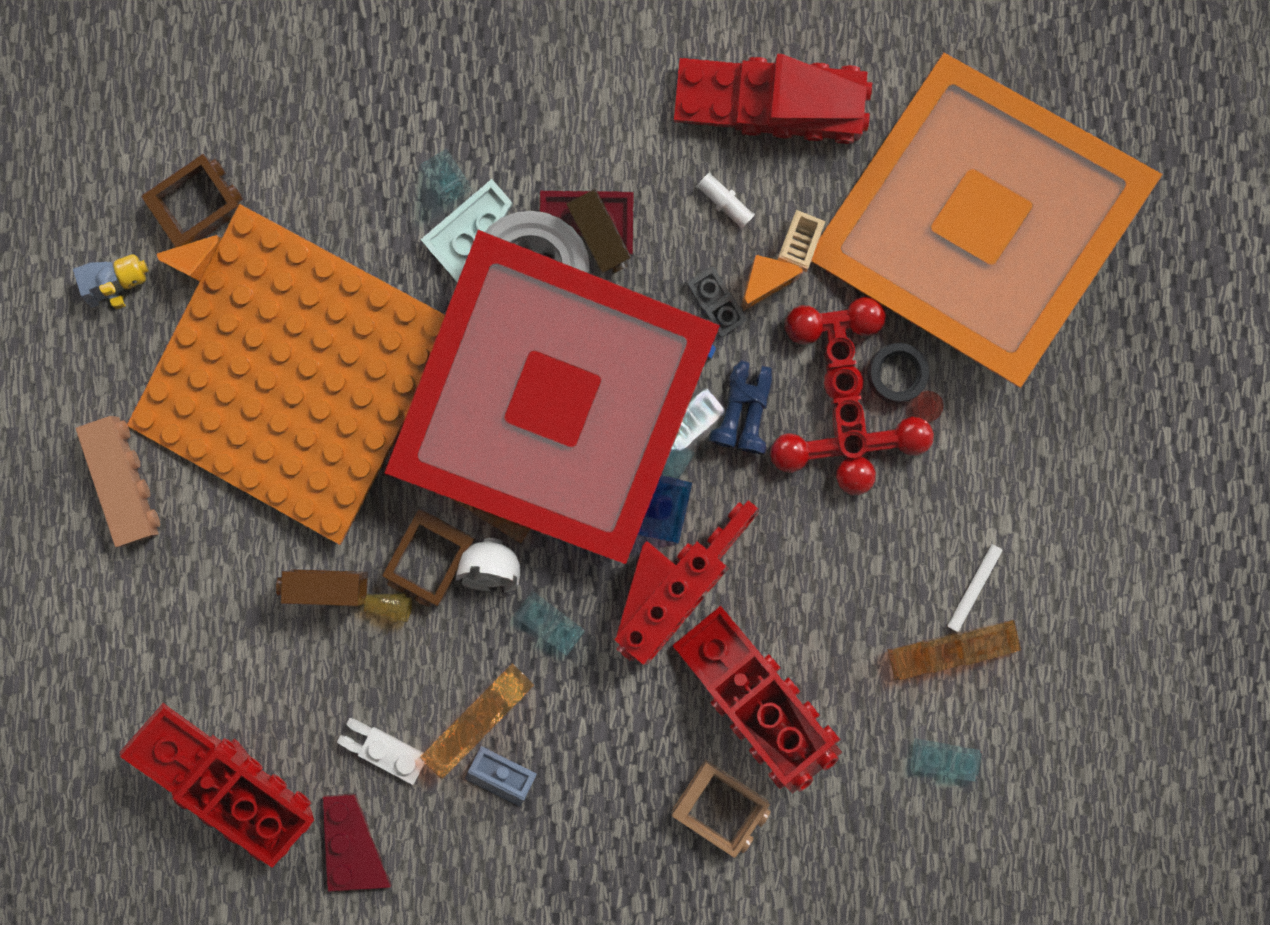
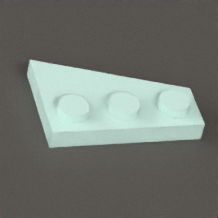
(455, 234)

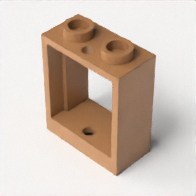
(693, 791)

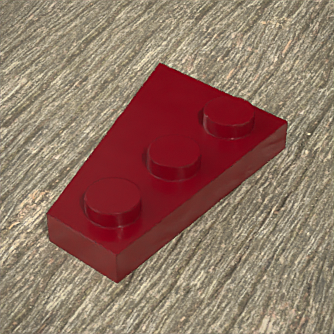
(617, 203)
(350, 849)

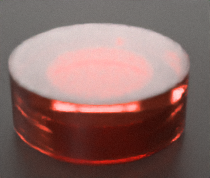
(927, 406)

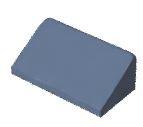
(500, 776)

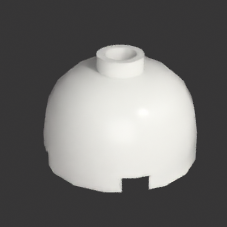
(489, 565)

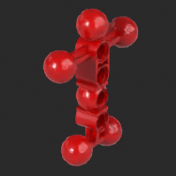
(855, 474)

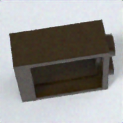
(599, 232)

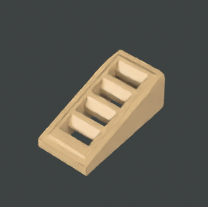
(807, 225)

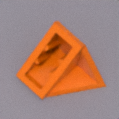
(192, 257)

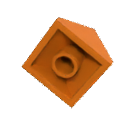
(767, 278)

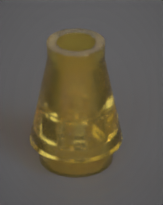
(389, 606)

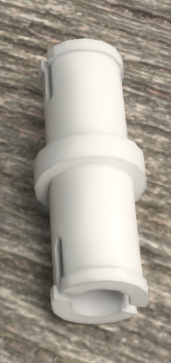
(725, 200)

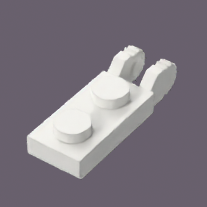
(385, 751)

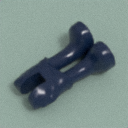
(742, 394)

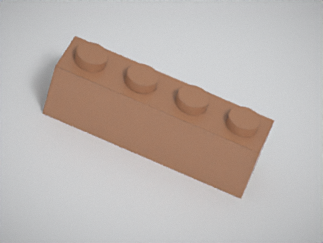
(118, 481)

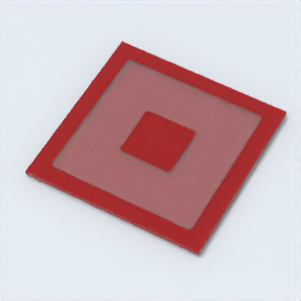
(551, 397)

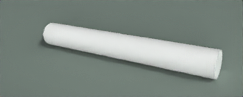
(975, 587)

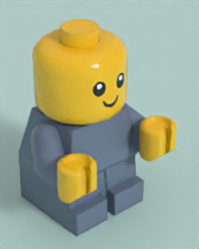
(107, 279)

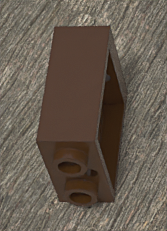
(154, 201)
(442, 528)
(322, 587)

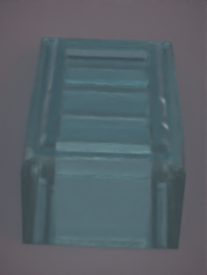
(707, 410)

